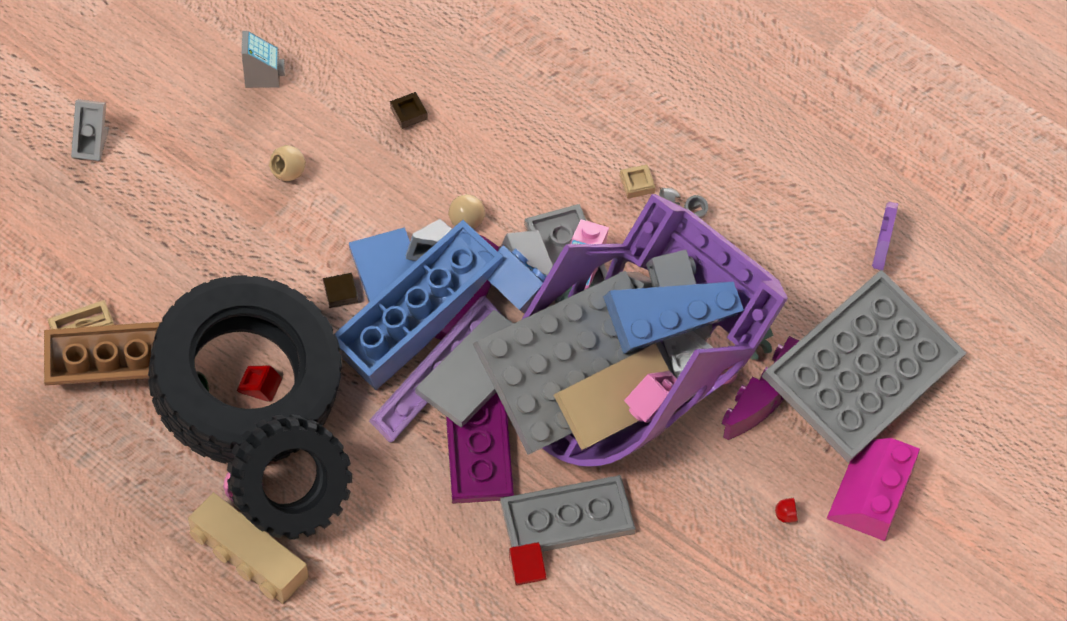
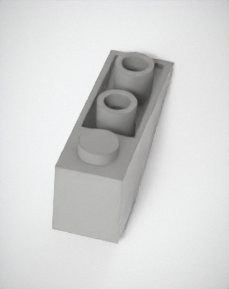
(675, 270)

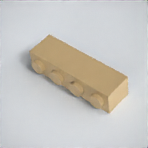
(247, 548)

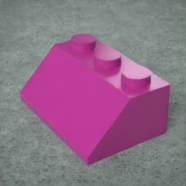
(874, 487)

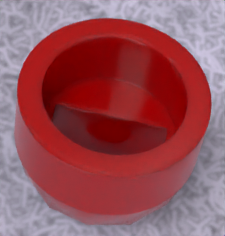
(786, 510)

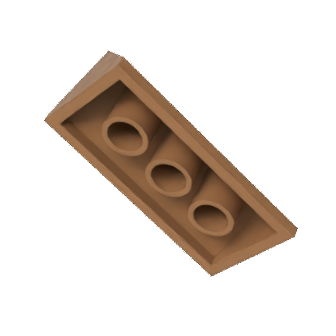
(98, 353)

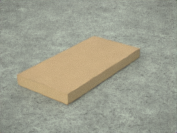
(597, 403)

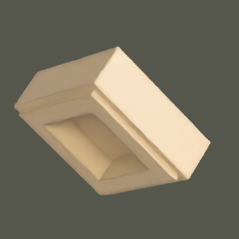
(637, 181)

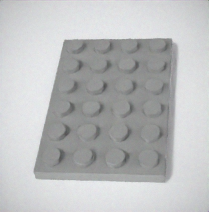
(550, 354)
(864, 365)

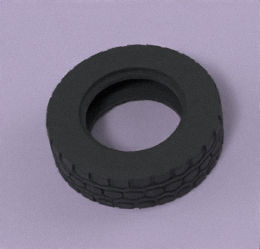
(240, 306)

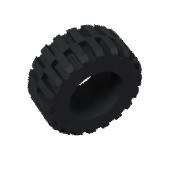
(323, 497)

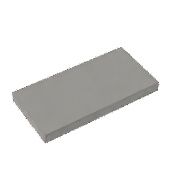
(557, 231)
(460, 381)
(569, 514)

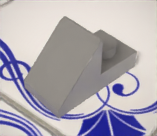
(89, 130)

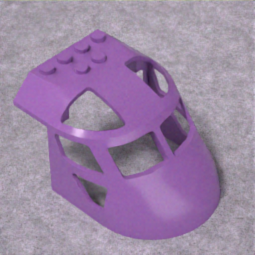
(657, 232)

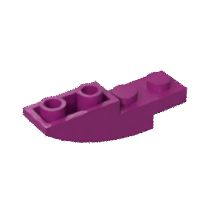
(755, 400)

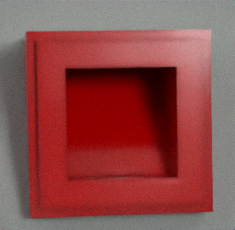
(260, 382)
(527, 563)

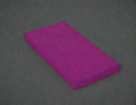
(480, 455)

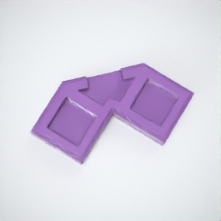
(885, 235)

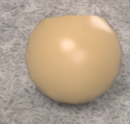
(287, 163)
(468, 209)

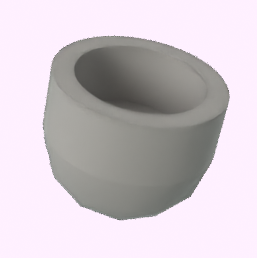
(669, 194)
(695, 202)

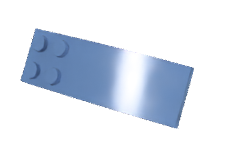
(417, 305)

